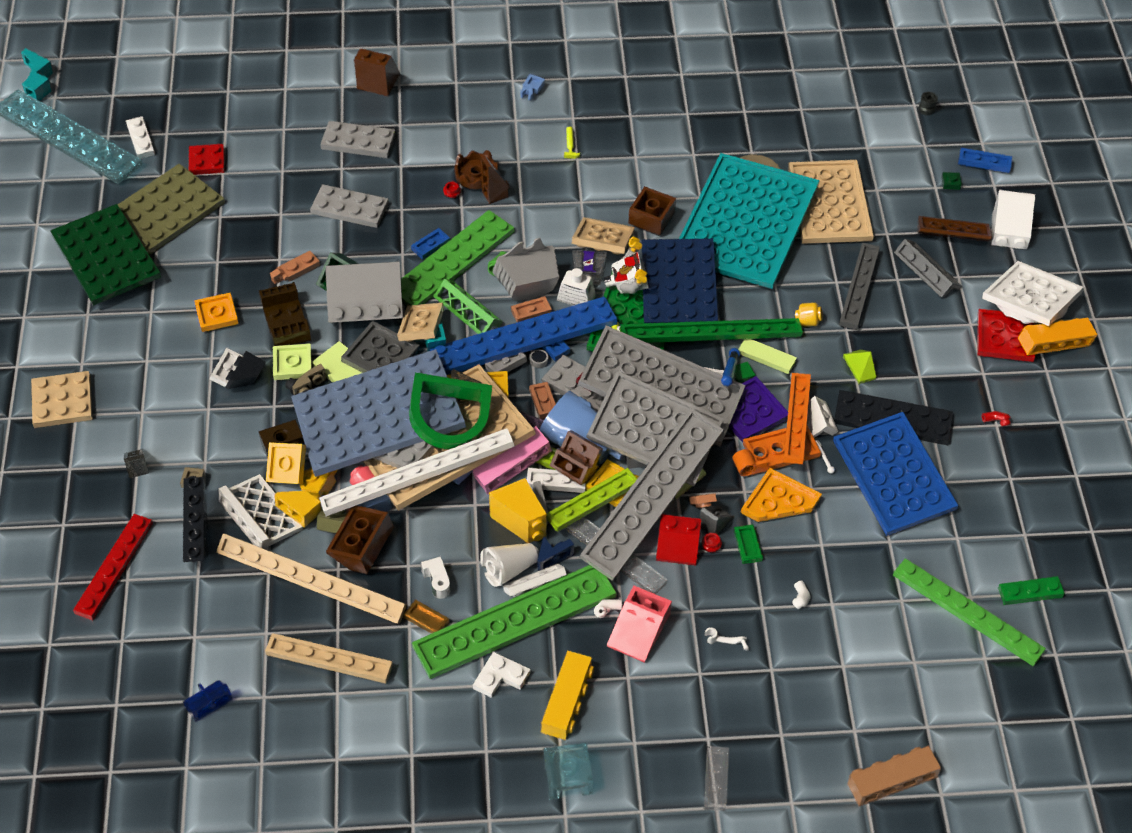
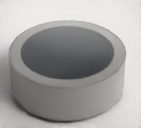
(538, 358)

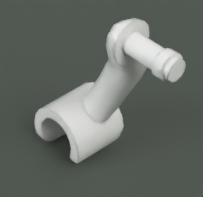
(730, 640)

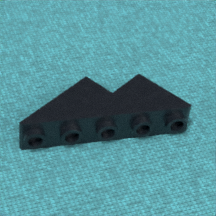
(194, 520)

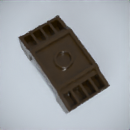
(284, 315)

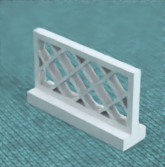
(254, 531)

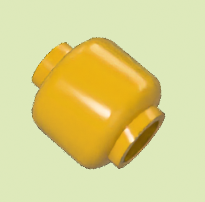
(809, 314)

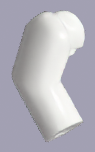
(803, 595)
(606, 606)

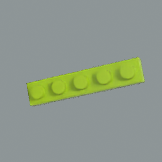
(591, 500)

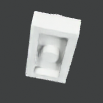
(224, 366)

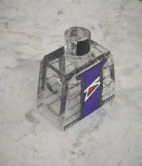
(591, 263)

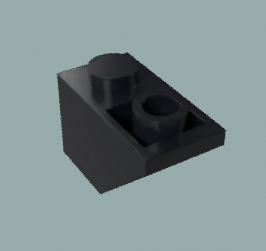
(246, 371)

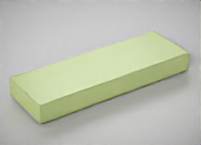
(767, 355)

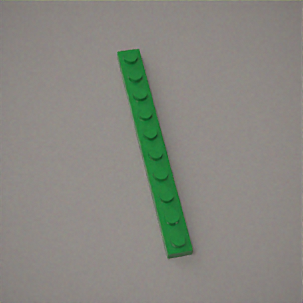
(714, 330)

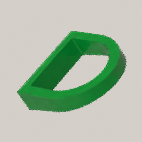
(450, 388)

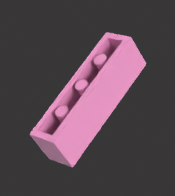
(511, 462)

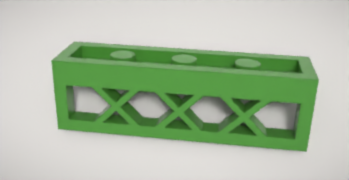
(471, 303)

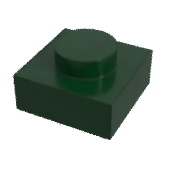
(951, 180)

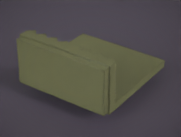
(332, 522)

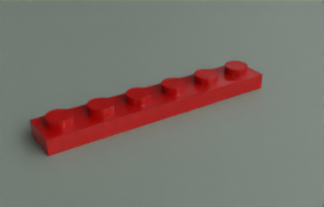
(113, 567)

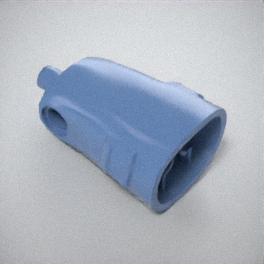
(573, 414)

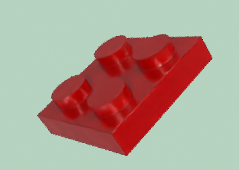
(206, 159)

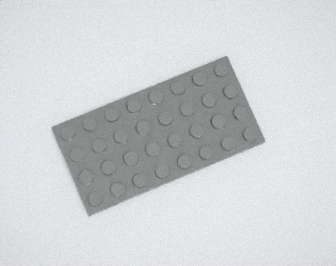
(661, 370)

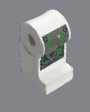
(436, 571)

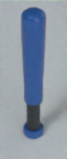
(728, 374)

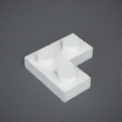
(498, 670)

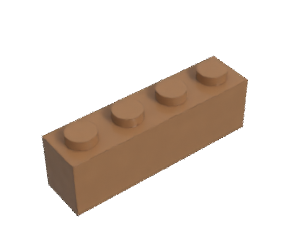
(893, 775)

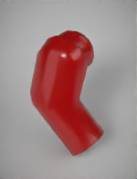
(996, 415)

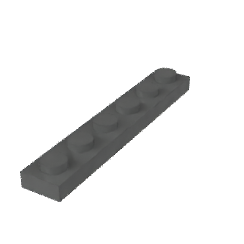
(859, 286)

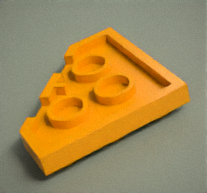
(779, 497)

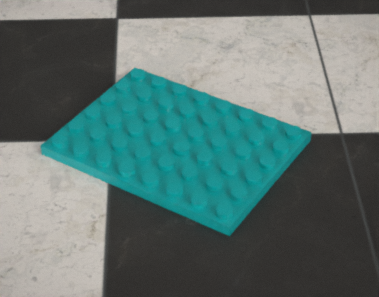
(751, 217)

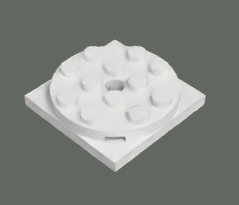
(1032, 294)

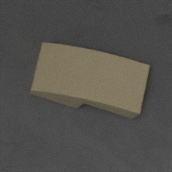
(310, 378)

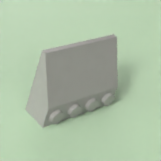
(364, 292)

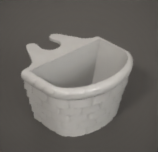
(527, 271)

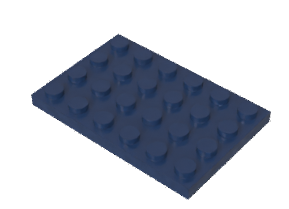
(679, 280)

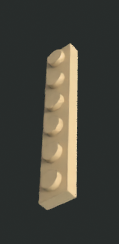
(329, 658)

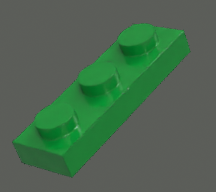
(1031, 590)

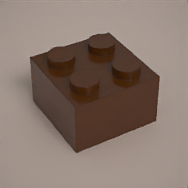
(652, 210)

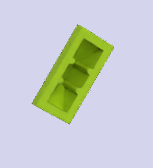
(861, 365)

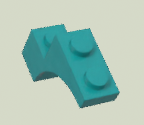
(37, 83)

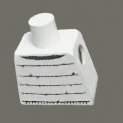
(576, 288)

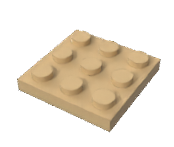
(603, 235)
(61, 399)

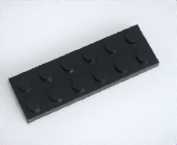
(860, 409)

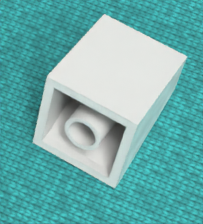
(1012, 219)

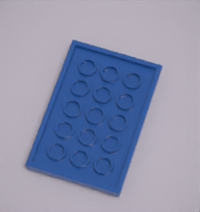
(895, 473)

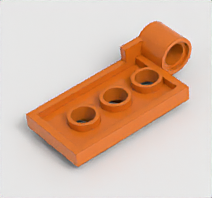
(750, 464)

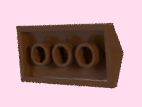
(954, 228)

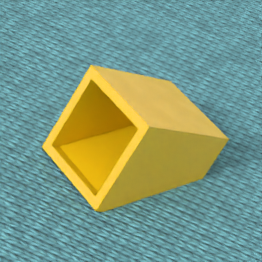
(518, 510)

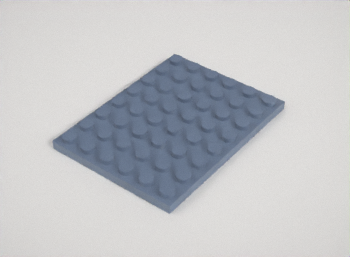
(371, 413)

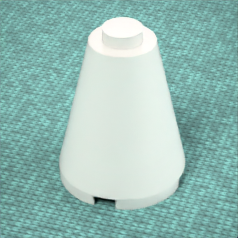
(507, 561)

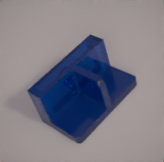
(207, 700)

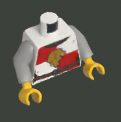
(629, 272)

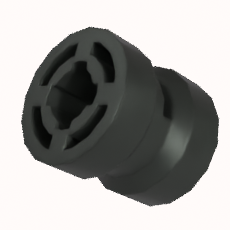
(928, 103)

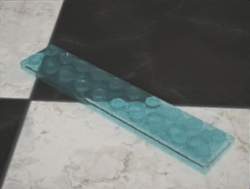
(69, 136)

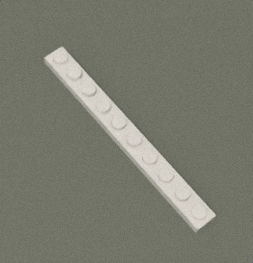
(416, 472)

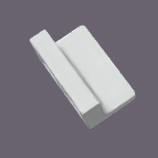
(820, 418)

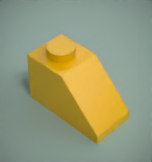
(298, 505)

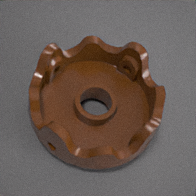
(466, 165)

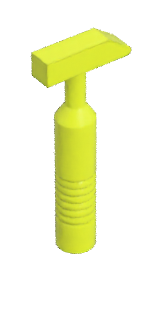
(570, 145)

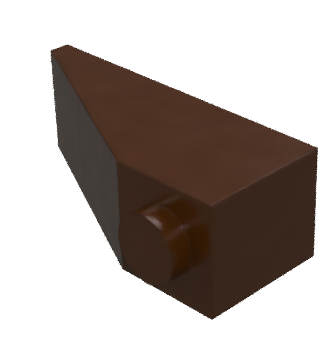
(493, 184)

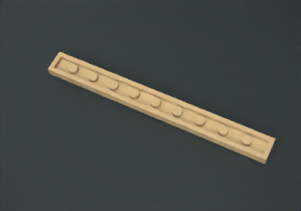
(311, 578)

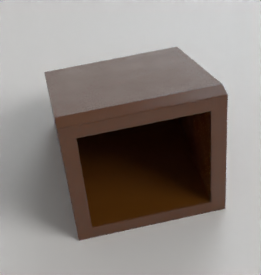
(375, 72)

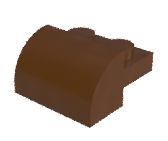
(577, 458)

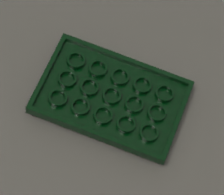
(105, 254)

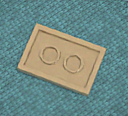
(420, 322)

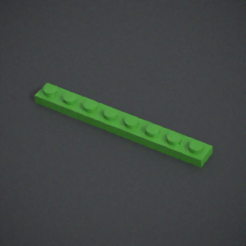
(969, 612)

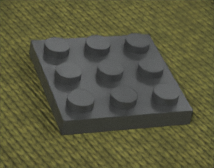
(377, 348)

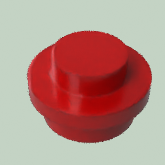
(451, 189)
(711, 542)

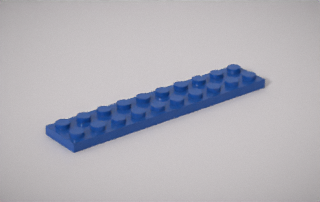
(526, 335)

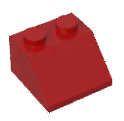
(678, 539)

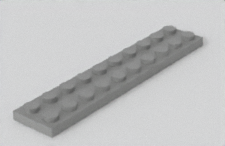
(651, 494)

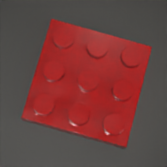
(999, 336)

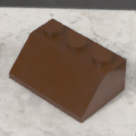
(360, 538)

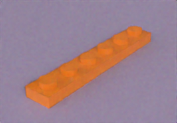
(797, 418)

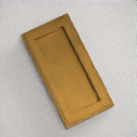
(426, 617)

